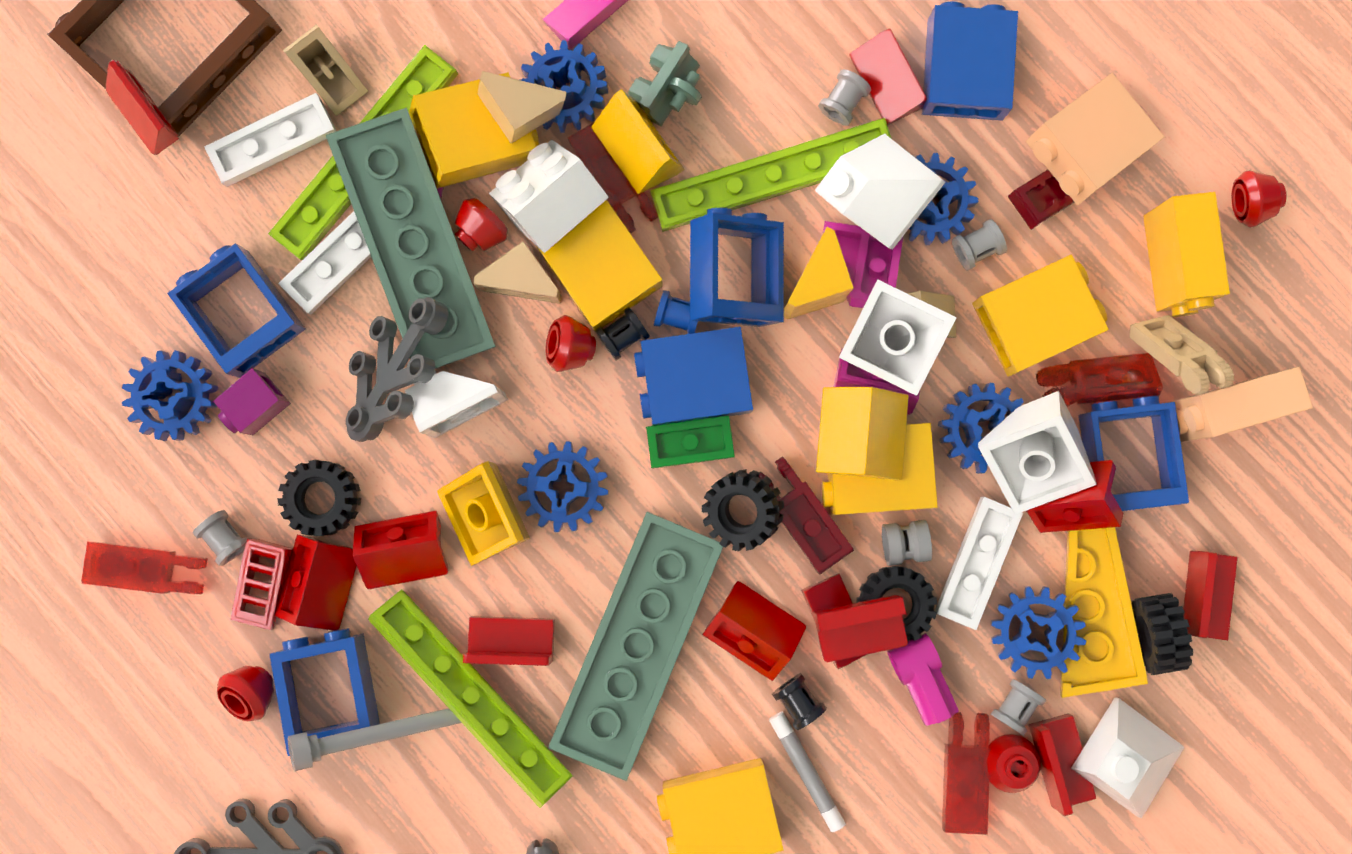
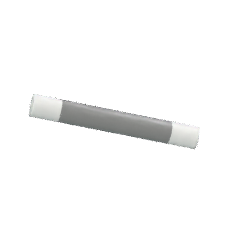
(807, 772)

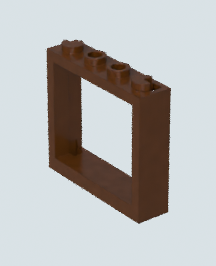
(203, 83)

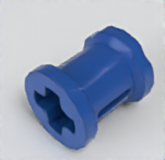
(674, 313)

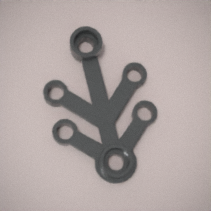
(368, 415)
(262, 837)

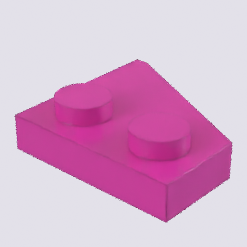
(865, 260)

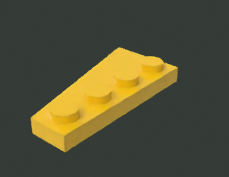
(1100, 591)

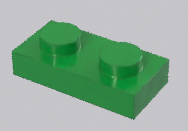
(690, 442)

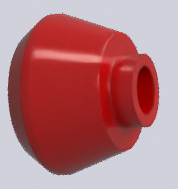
(1257, 198)
(479, 226)
(569, 344)
(246, 692)
(1002, 760)

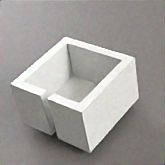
(548, 194)

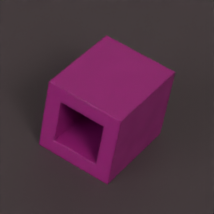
(250, 403)

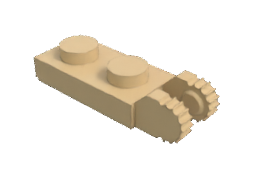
(1182, 353)

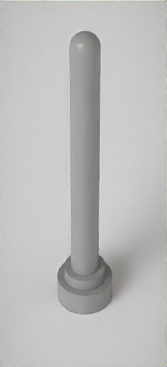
(309, 749)

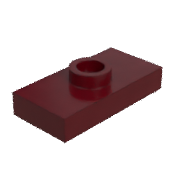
(1040, 199)

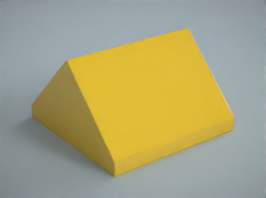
(635, 143)
(823, 280)
(862, 432)
(483, 513)

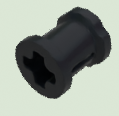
(622, 333)
(799, 701)

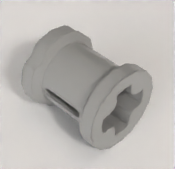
(844, 97)
(979, 244)
(221, 537)
(1018, 707)

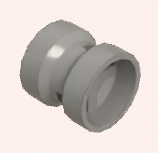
(906, 542)

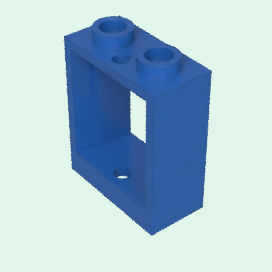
(766, 269)
(257, 346)
(1167, 445)
(359, 675)

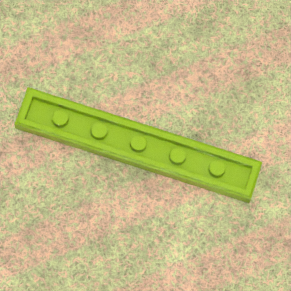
(759, 177)
(326, 196)
(470, 698)

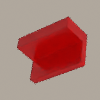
(1084, 509)
(399, 550)
(316, 584)
(1209, 594)
(861, 628)
(755, 631)
(510, 641)
(1058, 750)

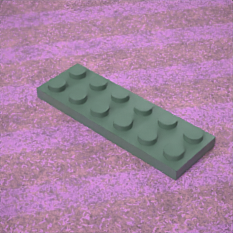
(409, 232)
(636, 646)

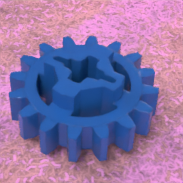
(565, 66)
(937, 216)
(164, 377)
(969, 419)
(545, 484)
(1055, 622)

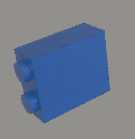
(970, 61)
(694, 376)

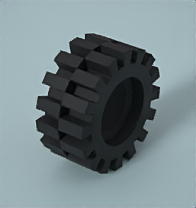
(294, 498)
(722, 521)
(914, 585)
(1162, 634)

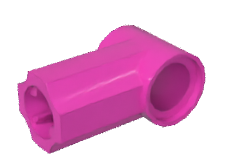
(920, 671)

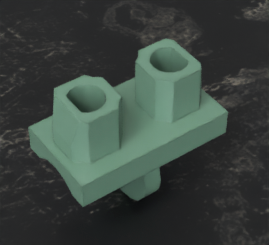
(672, 84)

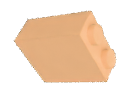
(1094, 138)
(1242, 405)

